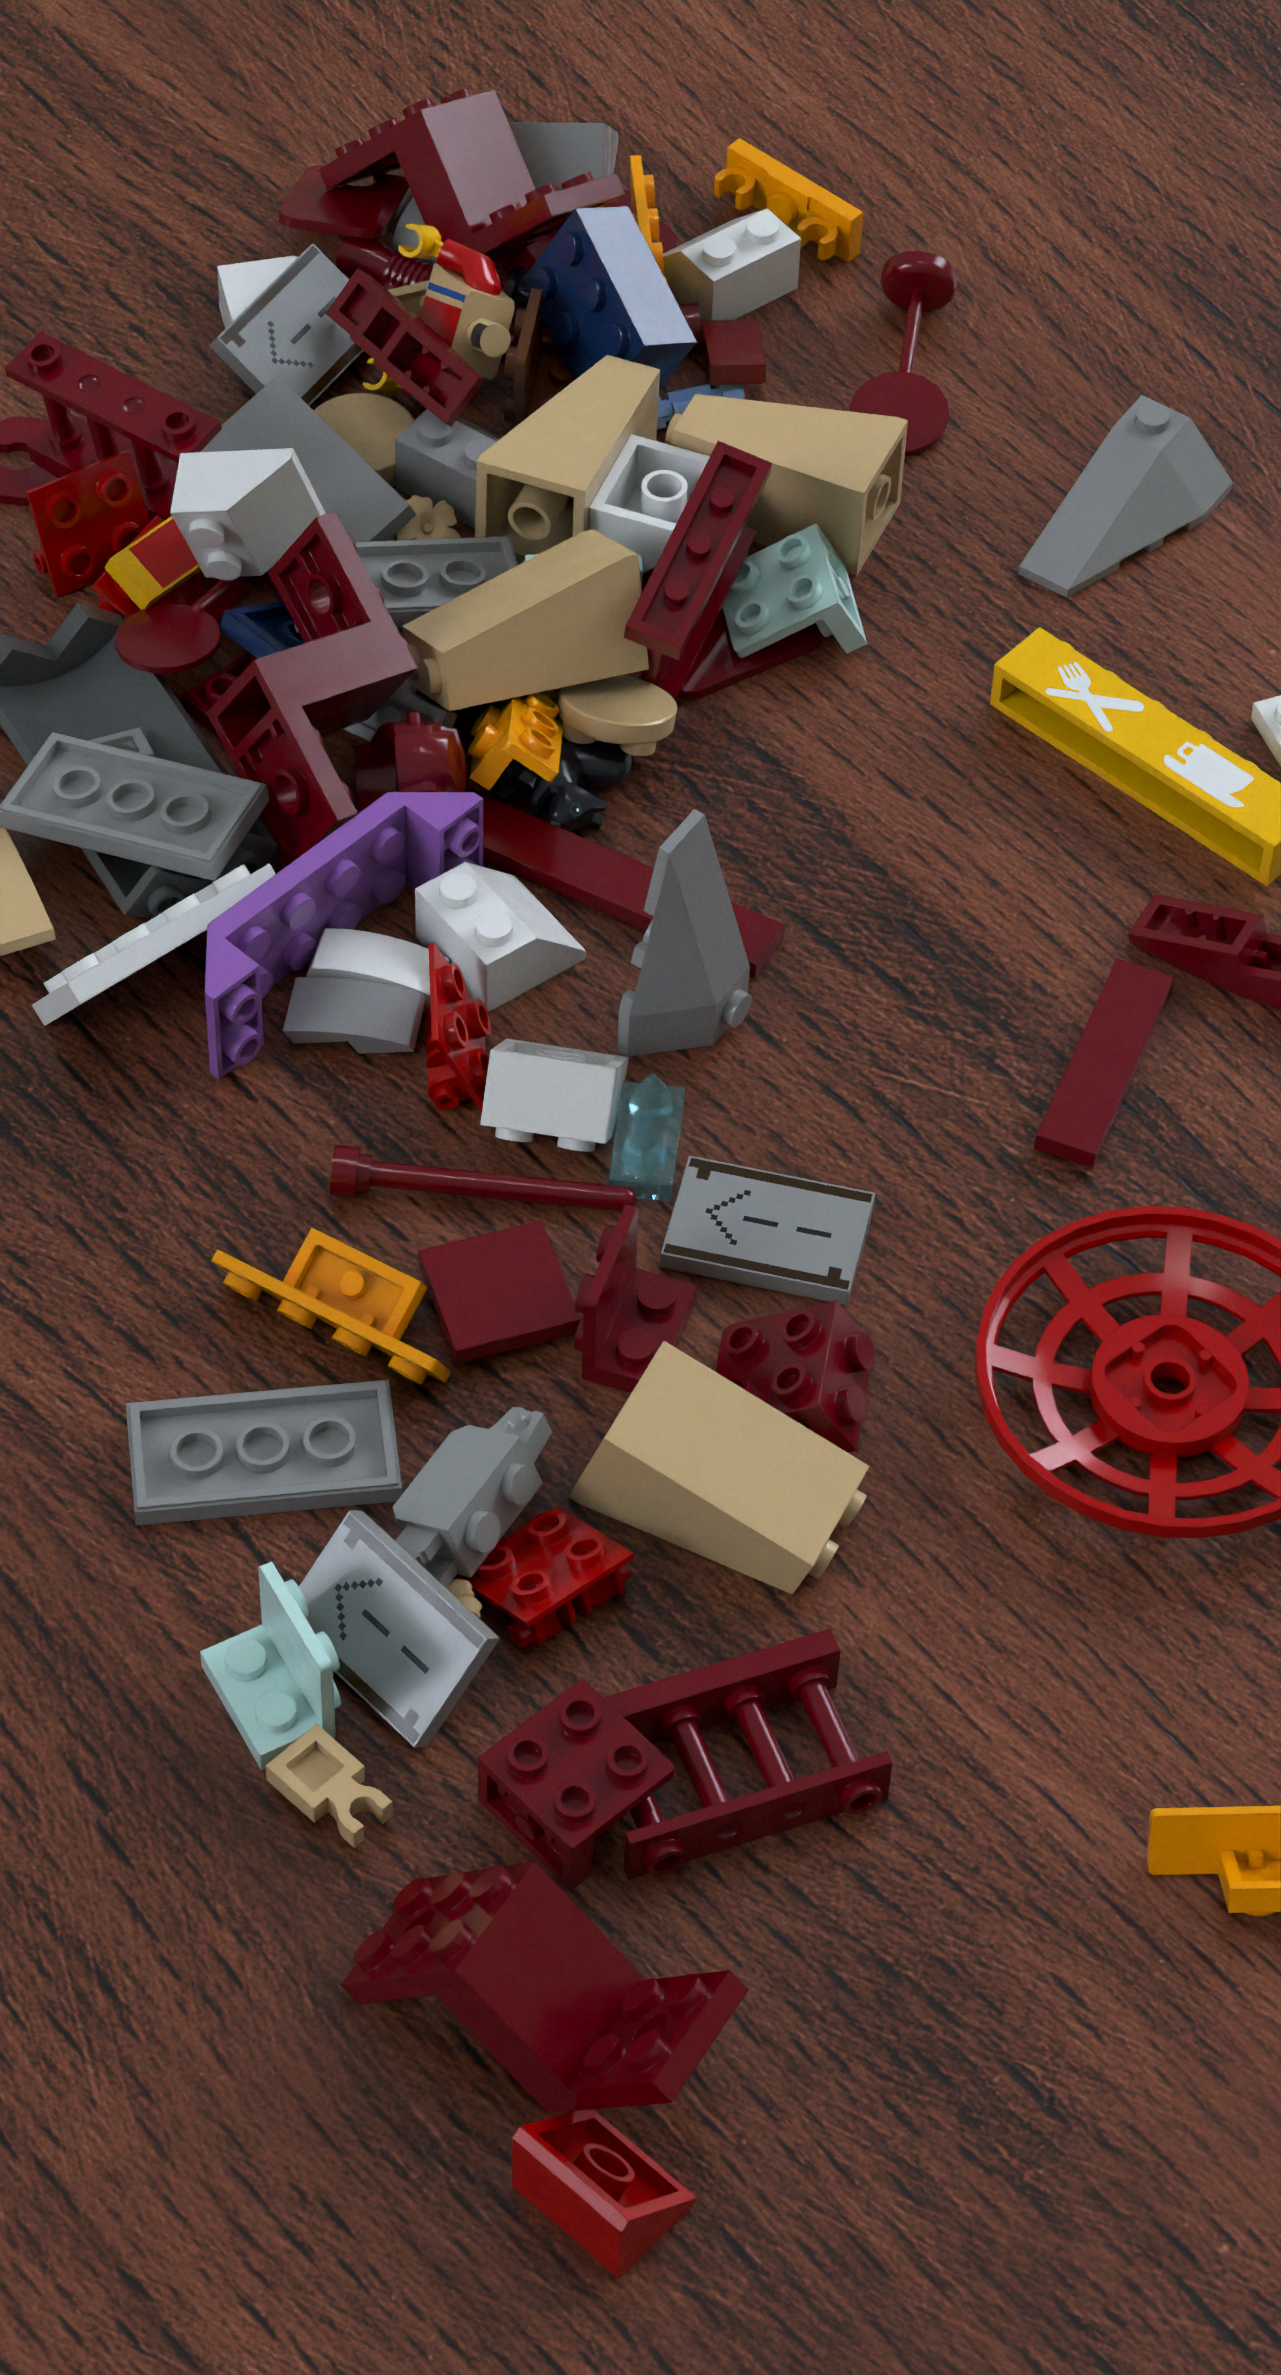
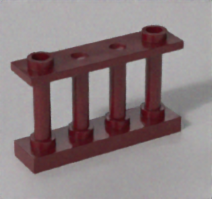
(110, 404)
(697, 567)
(740, 1692)

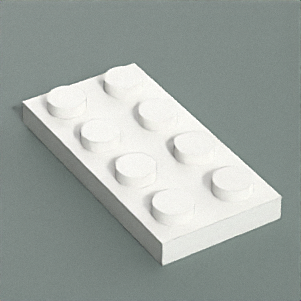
(146, 943)

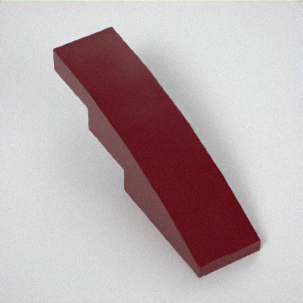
(405, 347)
(1214, 945)

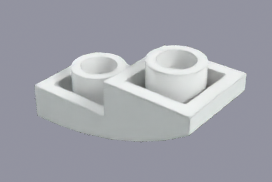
(372, 958)

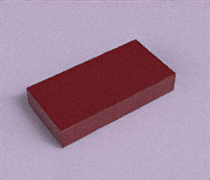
(733, 352)

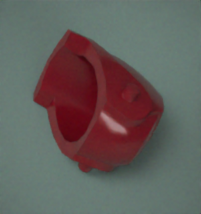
(409, 759)

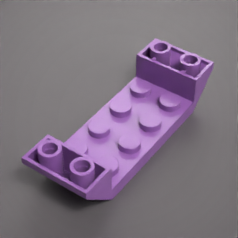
(333, 885)

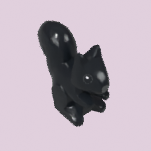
(568, 805)

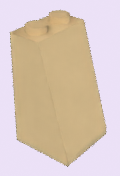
(554, 462)
(824, 467)
(532, 627)
(722, 1474)

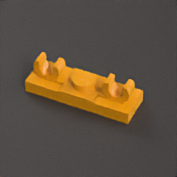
(793, 198)

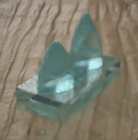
(647, 1137)

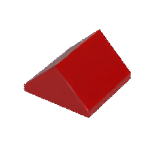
(597, 2186)

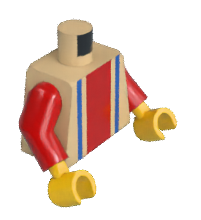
(460, 305)

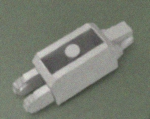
(471, 1493)

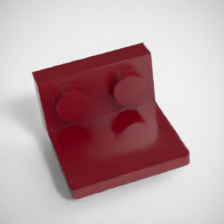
(627, 1310)
(569, 1779)

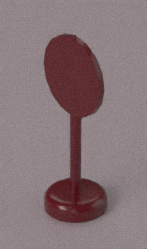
(916, 284)
(173, 635)

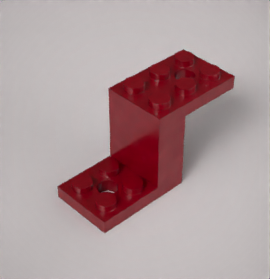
(468, 174)
(334, 680)
(544, 1988)

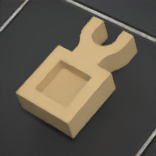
(326, 1778)

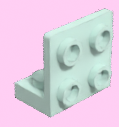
(790, 589)
(277, 1674)

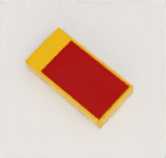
(153, 564)

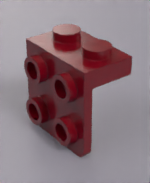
(805, 1365)

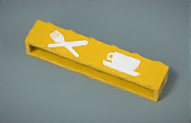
(1143, 751)

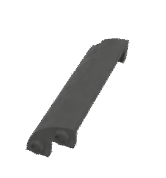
(87, 693)

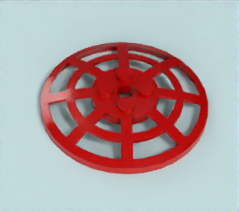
(1134, 1357)

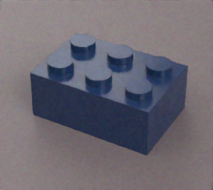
(608, 295)

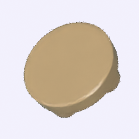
(369, 427)
(617, 712)

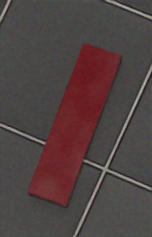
(1104, 1063)

